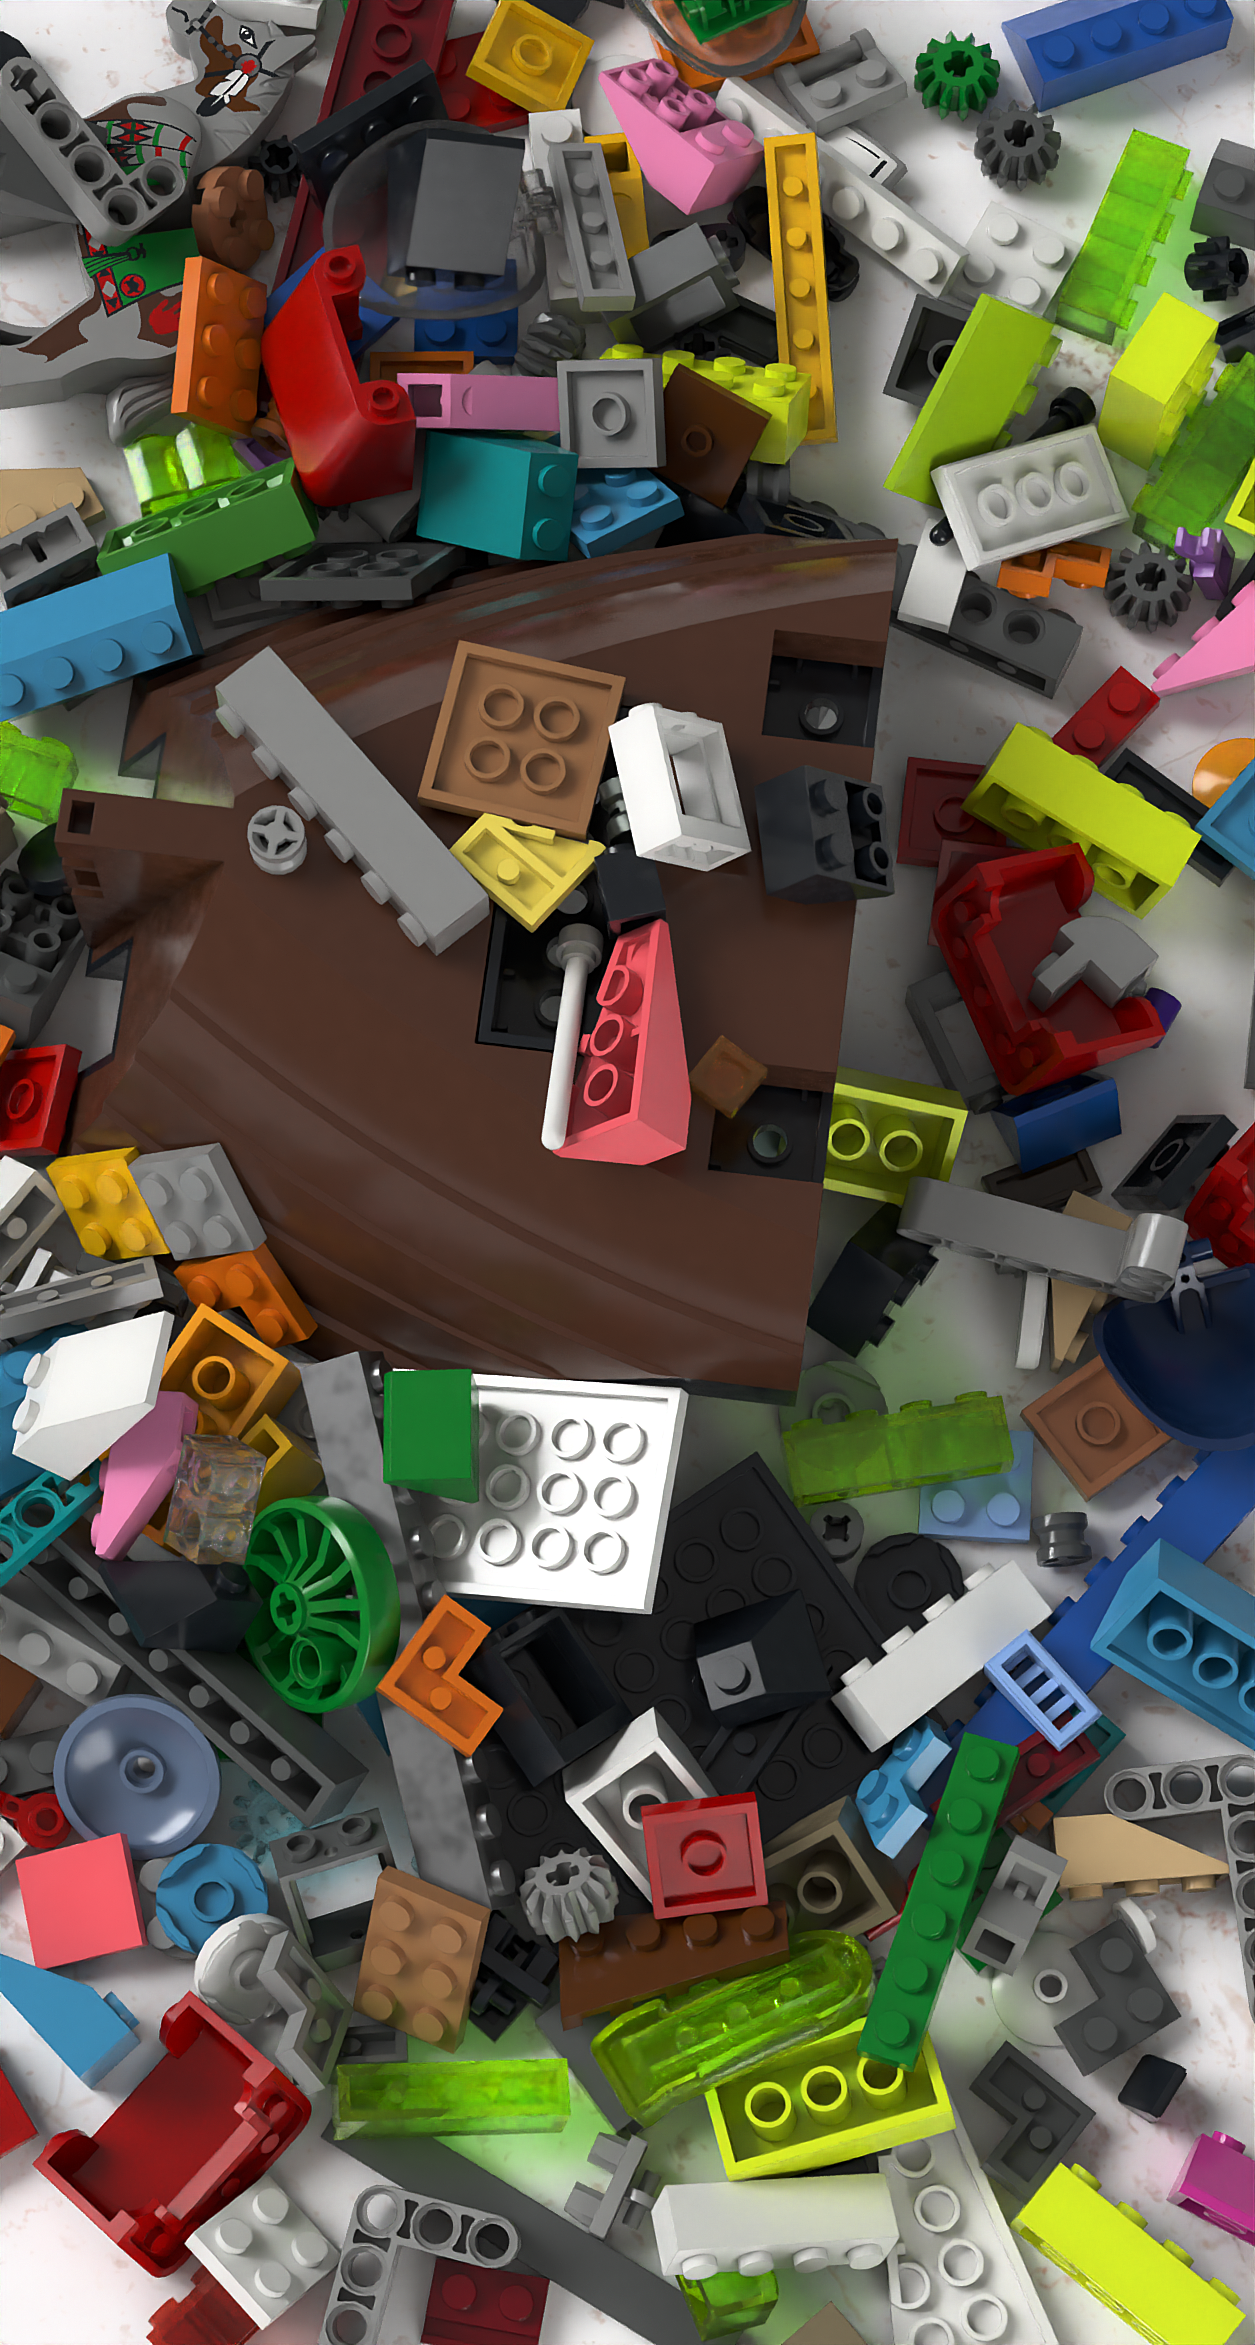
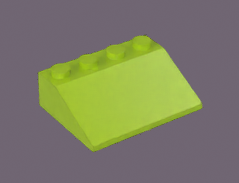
(976, 393)

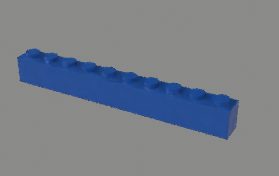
(1193, 1517)

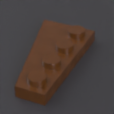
(652, 1957)

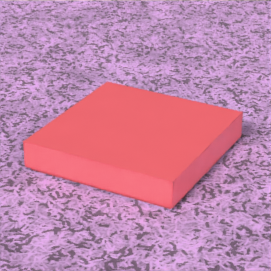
(81, 1902)

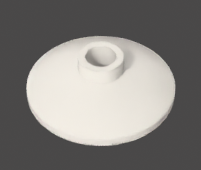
(1019, 1997)

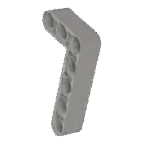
(1123, 1263)
(1214, 1798)
(387, 2245)

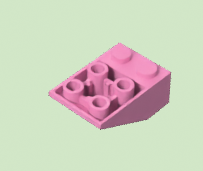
(680, 136)

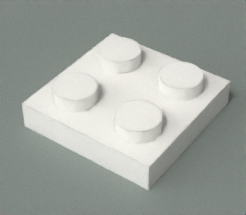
(1015, 261)
(264, 2251)

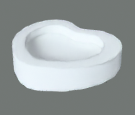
(1136, 1922)

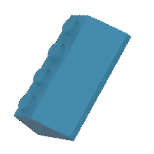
(94, 637)
(1186, 1638)

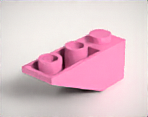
(482, 402)
(1220, 652)
(141, 1473)

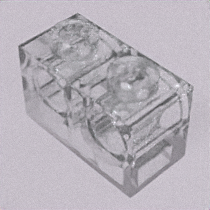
(214, 1499)

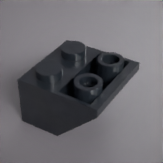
(823, 837)

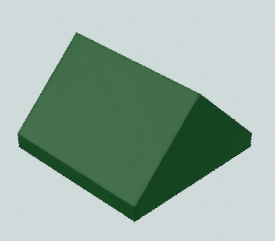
(432, 1432)

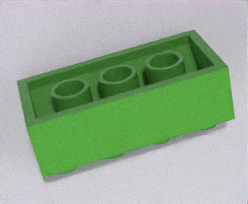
(221, 530)

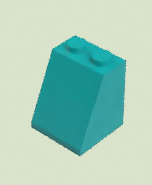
(498, 493)

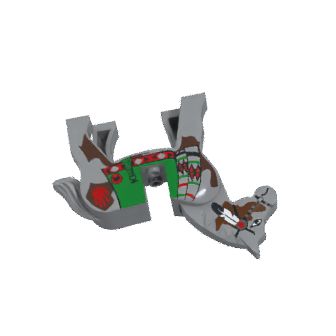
(128, 325)

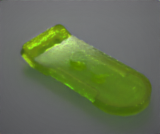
(728, 2028)

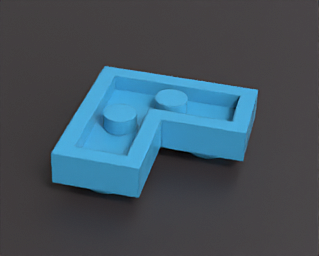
(890, 1795)

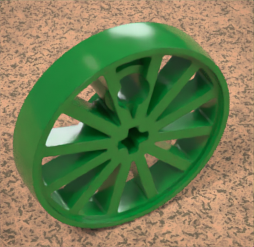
(332, 1653)

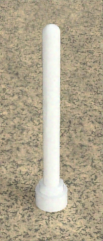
(579, 953)

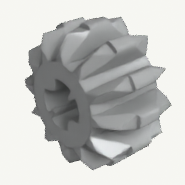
(569, 1895)

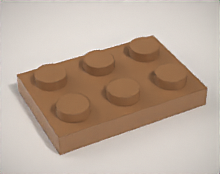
(421, 1959)

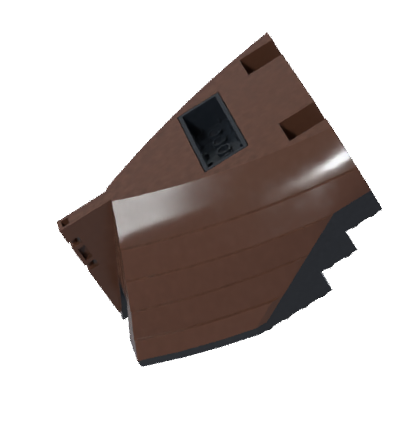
(401, 1093)

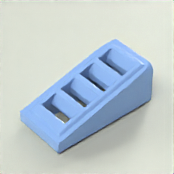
(1012, 1655)

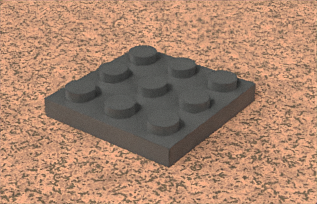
(362, 571)

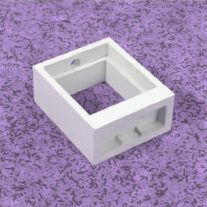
(714, 818)

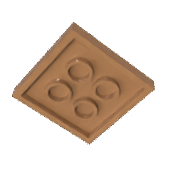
(521, 740)

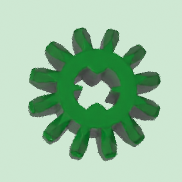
(973, 65)

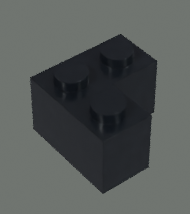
(867, 1282)

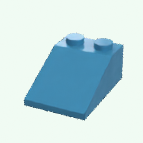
(71, 2018)

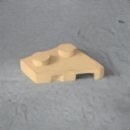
(37, 492)

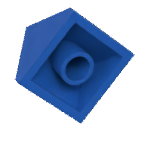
(1059, 1119)

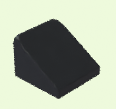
(1151, 2087)

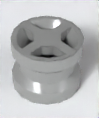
(277, 826)

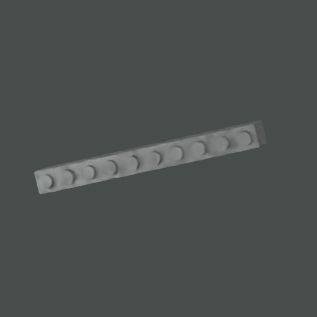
(440, 1789)

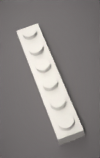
(855, 197)

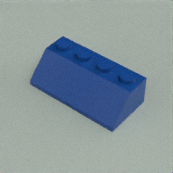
(1106, 43)

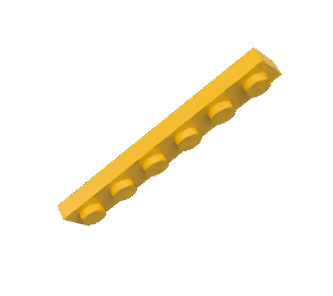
(801, 274)

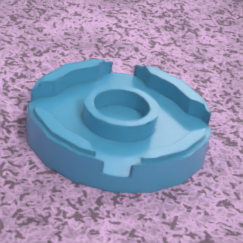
(194, 1908)

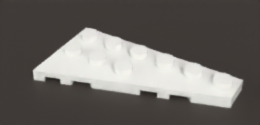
(955, 2262)

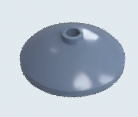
(109, 1792)

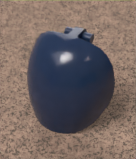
(1189, 1353)

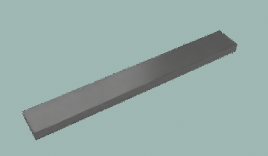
(547, 2240)

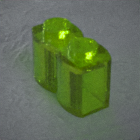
(178, 466)

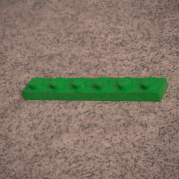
(938, 1902)

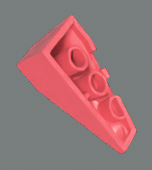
(634, 1073)

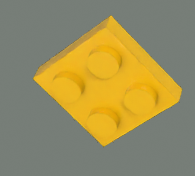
(529, 57)
(106, 1204)

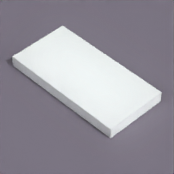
(1030, 496)

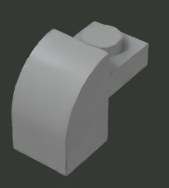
(1099, 953)
(1014, 1905)

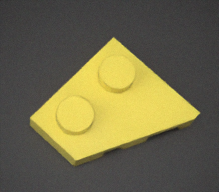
(524, 867)

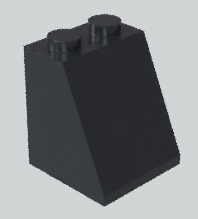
(452, 207)

